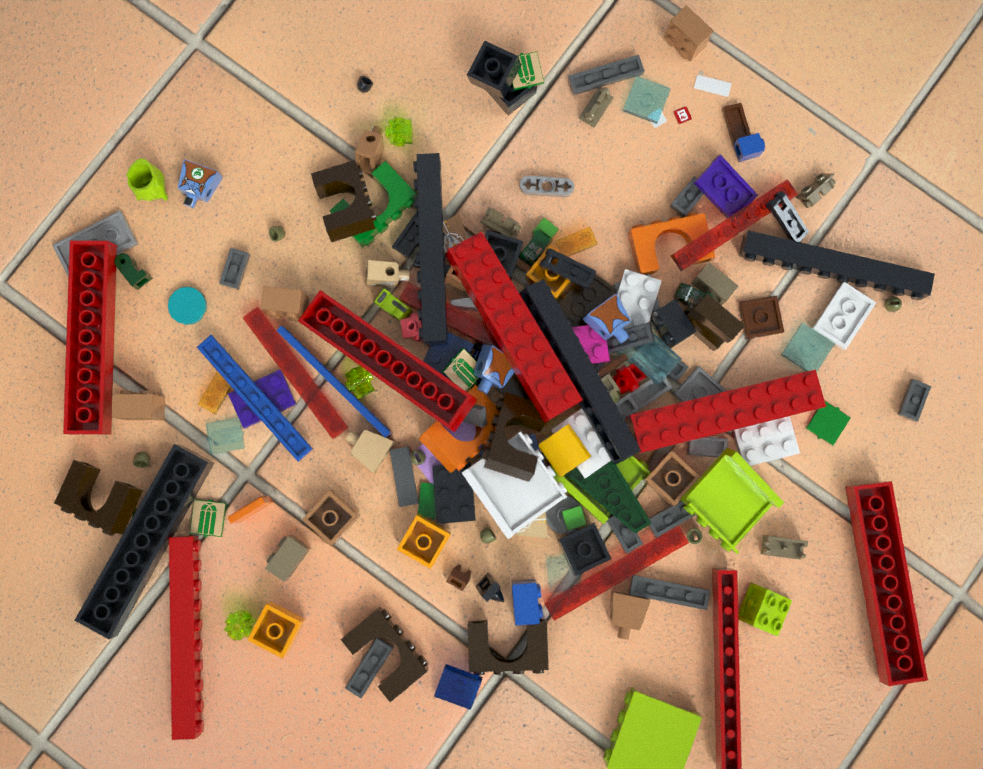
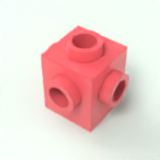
(410, 327)

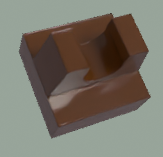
(459, 579)

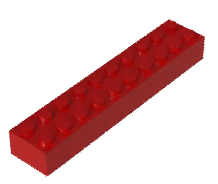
(513, 327)
(90, 338)
(388, 361)
(726, 411)
(886, 583)

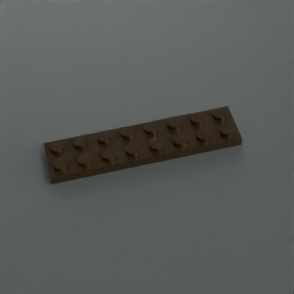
(575, 306)

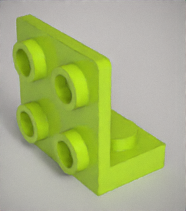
(764, 609)

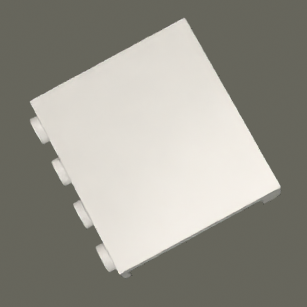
(512, 500)

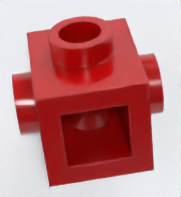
(628, 378)

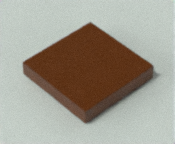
(761, 317)

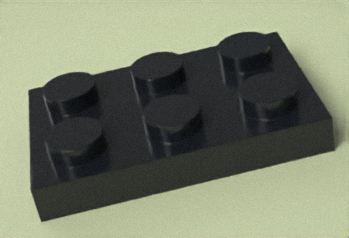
(453, 495)

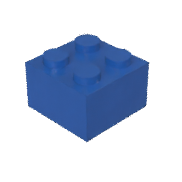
(525, 602)

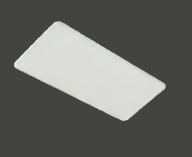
(712, 85)

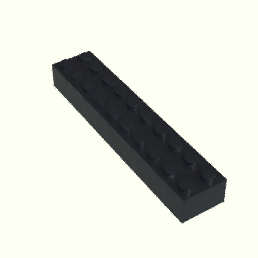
(144, 541)

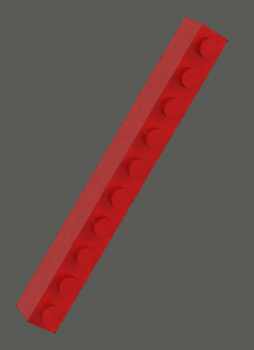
(185, 637)
(726, 668)

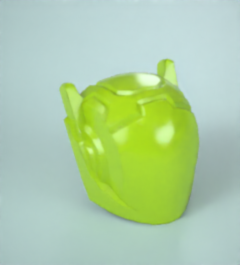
(146, 181)

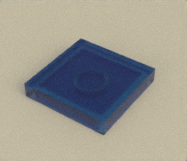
(458, 686)

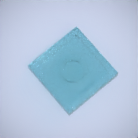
(646, 99)
(807, 348)
(655, 360)

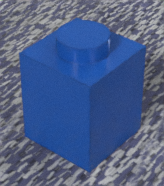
(749, 147)

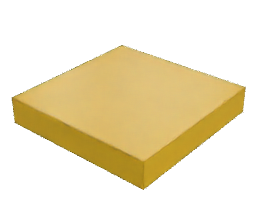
(564, 450)

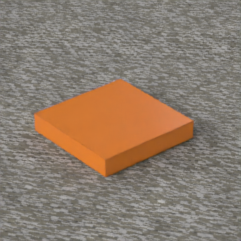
(250, 509)

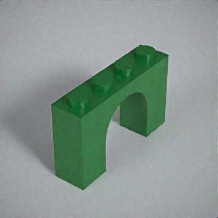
(400, 197)

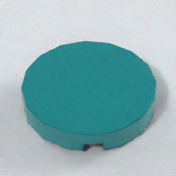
(187, 305)

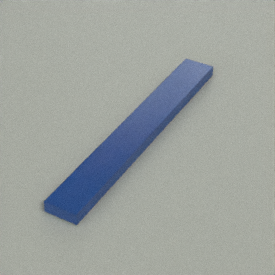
(334, 382)
(255, 398)

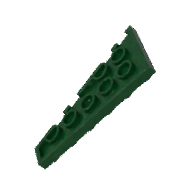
(614, 494)

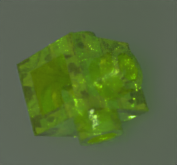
(399, 131)
(359, 382)
(246, 624)

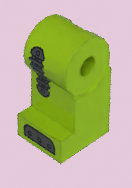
(392, 305)

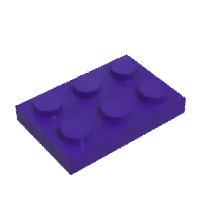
(725, 187)
(275, 388)

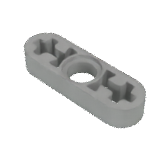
(540, 192)

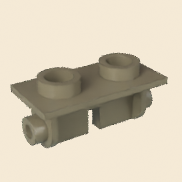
(596, 107)
(823, 184)
(494, 221)

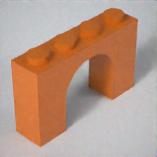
(643, 239)
(454, 452)

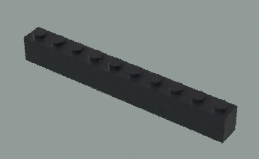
(431, 249)
(836, 265)
(596, 401)

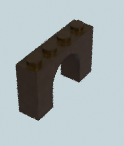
(356, 217)
(712, 322)
(500, 454)
(76, 499)
(484, 660)
(411, 664)

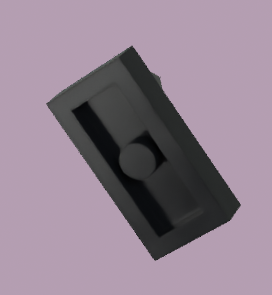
(489, 589)

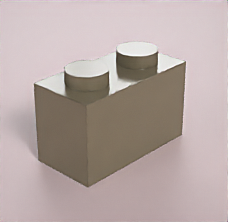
(287, 557)

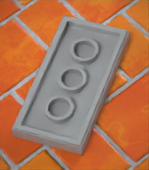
(112, 229)

